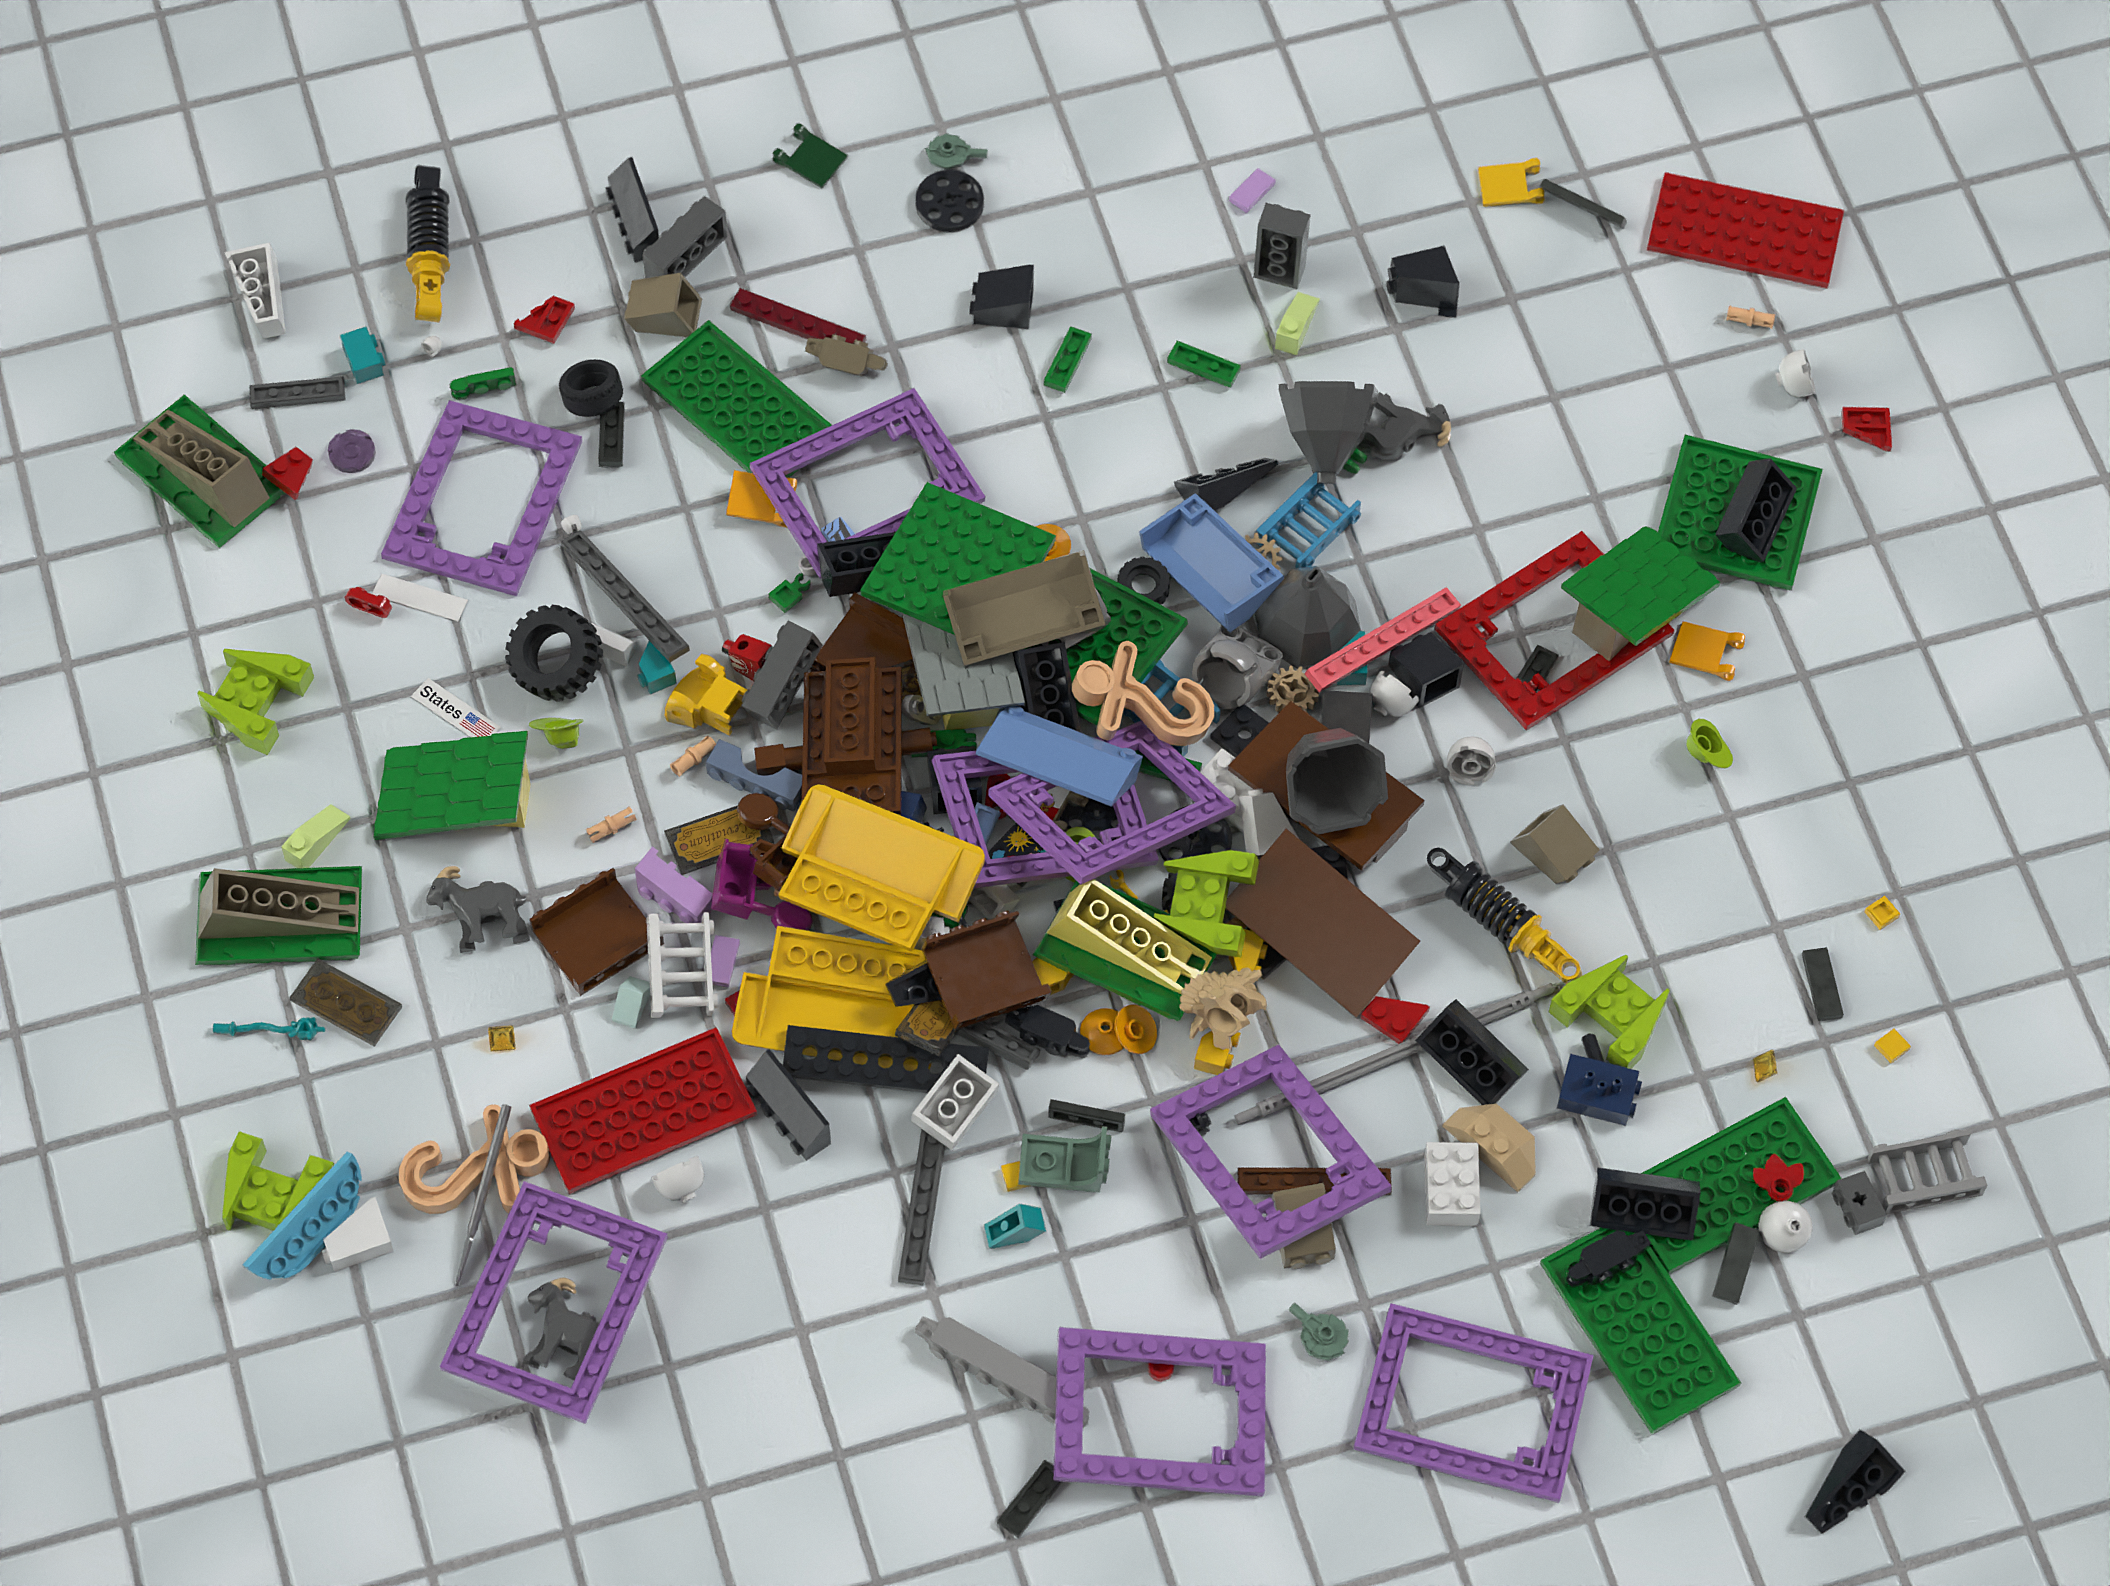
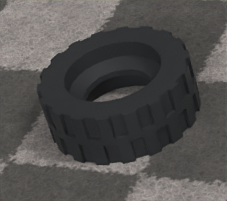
(1149, 567)

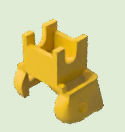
(705, 697)

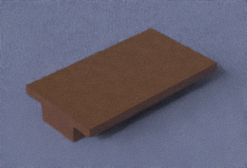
(854, 731)
(1264, 767)
(1321, 923)

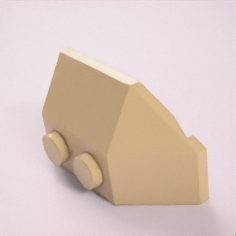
(1501, 1141)

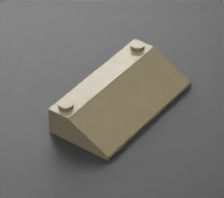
(1023, 607)

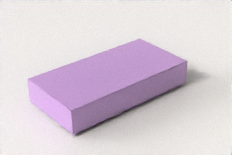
(1252, 190)
(723, 959)

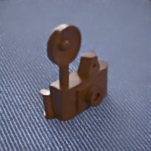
(760, 813)

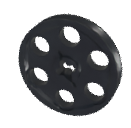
(946, 209)
(1088, 818)
(1206, 841)

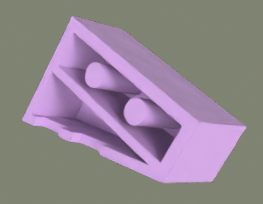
(672, 890)

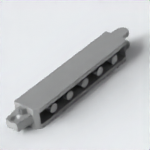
(992, 1365)

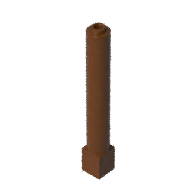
(775, 757)

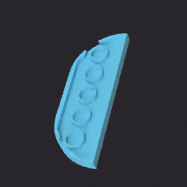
(303, 1231)

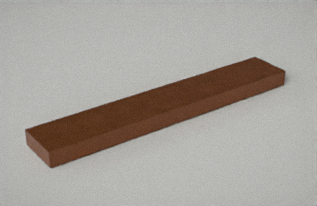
(1269, 1180)

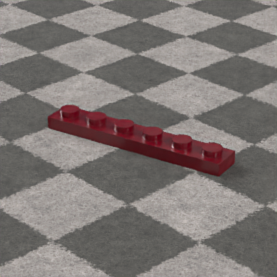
(789, 318)

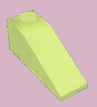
(1296, 323)
(314, 836)

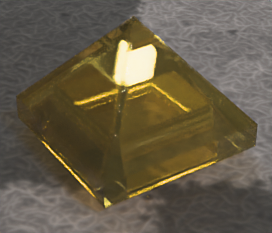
(502, 1038)
(1765, 1065)

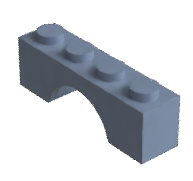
(727, 765)

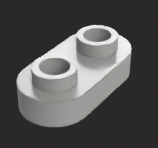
(914, 710)

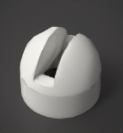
(431, 345)
(571, 523)
(805, 567)

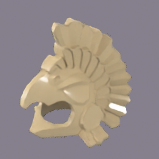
(1222, 1003)

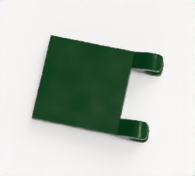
(812, 159)

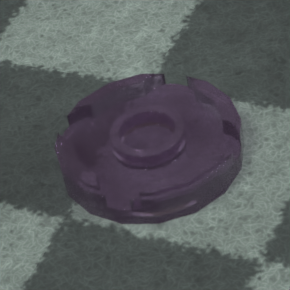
(351, 451)

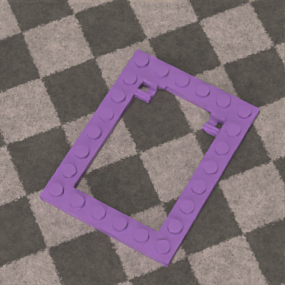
(913, 418)
(492, 572)
(951, 775)
(1024, 795)
(552, 1209)
(1278, 1229)
(1247, 1373)
(1569, 1383)

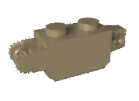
(844, 356)

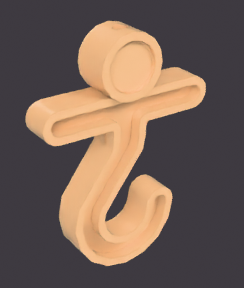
(1118, 689)
(521, 1154)

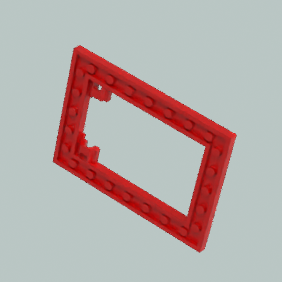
(1519, 698)

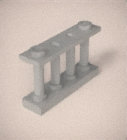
(1922, 1195)

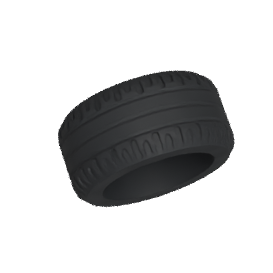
(596, 400)

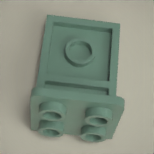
(1065, 1162)

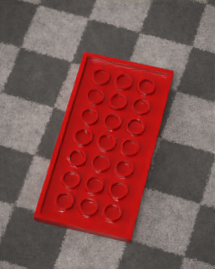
(1745, 230)
(642, 1110)

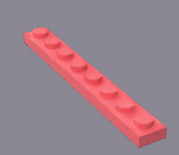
(1382, 639)

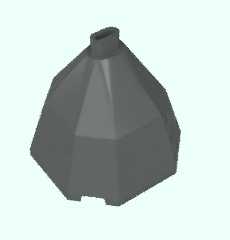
(1328, 421)
(1308, 616)
(1334, 780)

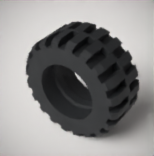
(526, 645)

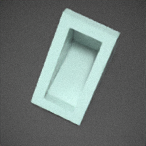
(631, 1001)

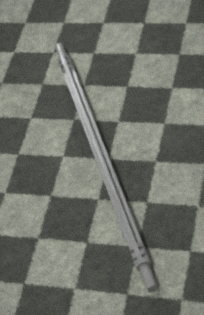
(1391, 1054)

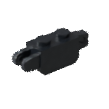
(1048, 1030)
(1607, 1257)

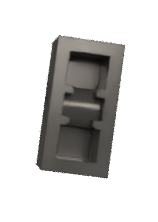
(1859, 1189)

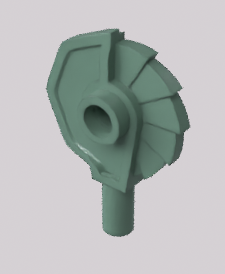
(951, 151)
(1321, 1335)

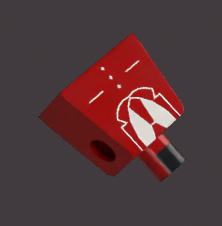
(746, 654)

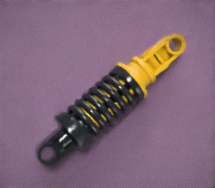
(427, 241)
(1501, 913)

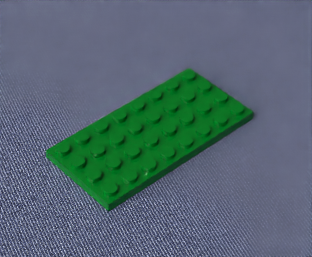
(731, 397)
(1726, 1178)
(1645, 1335)

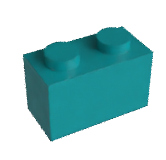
(362, 355)

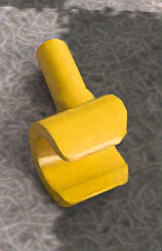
(1120, 884)

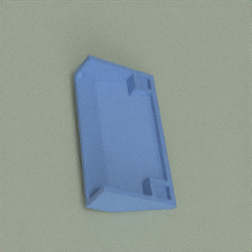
(1211, 561)
(1060, 755)

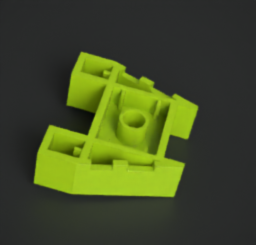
(251, 690)
(1202, 898)
(1616, 1006)
(261, 1194)

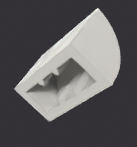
(616, 646)
(993, 900)

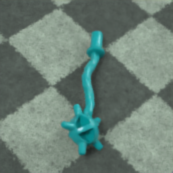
(304, 1029)

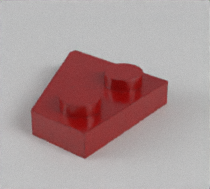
(547, 320)
(1868, 425)
(289, 471)
(1394, 1017)

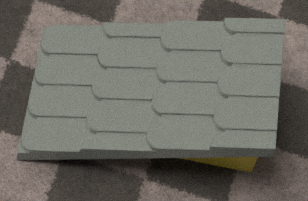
(960, 693)

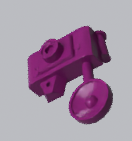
(736, 889)

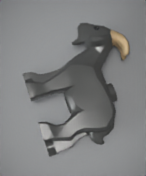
(1403, 428)
(479, 906)
(561, 1326)

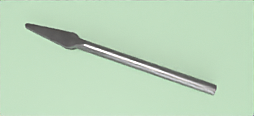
(484, 1185)

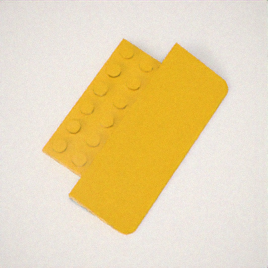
(875, 867)
(823, 985)

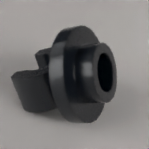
(1201, 1122)

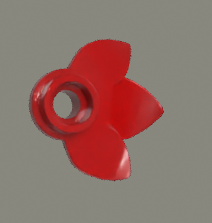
(1778, 1175)

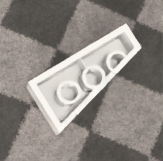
(260, 284)

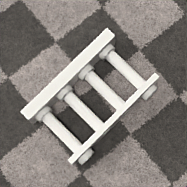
(659, 977)

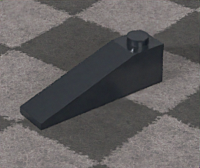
(1226, 484)
(913, 986)
(1857, 1475)

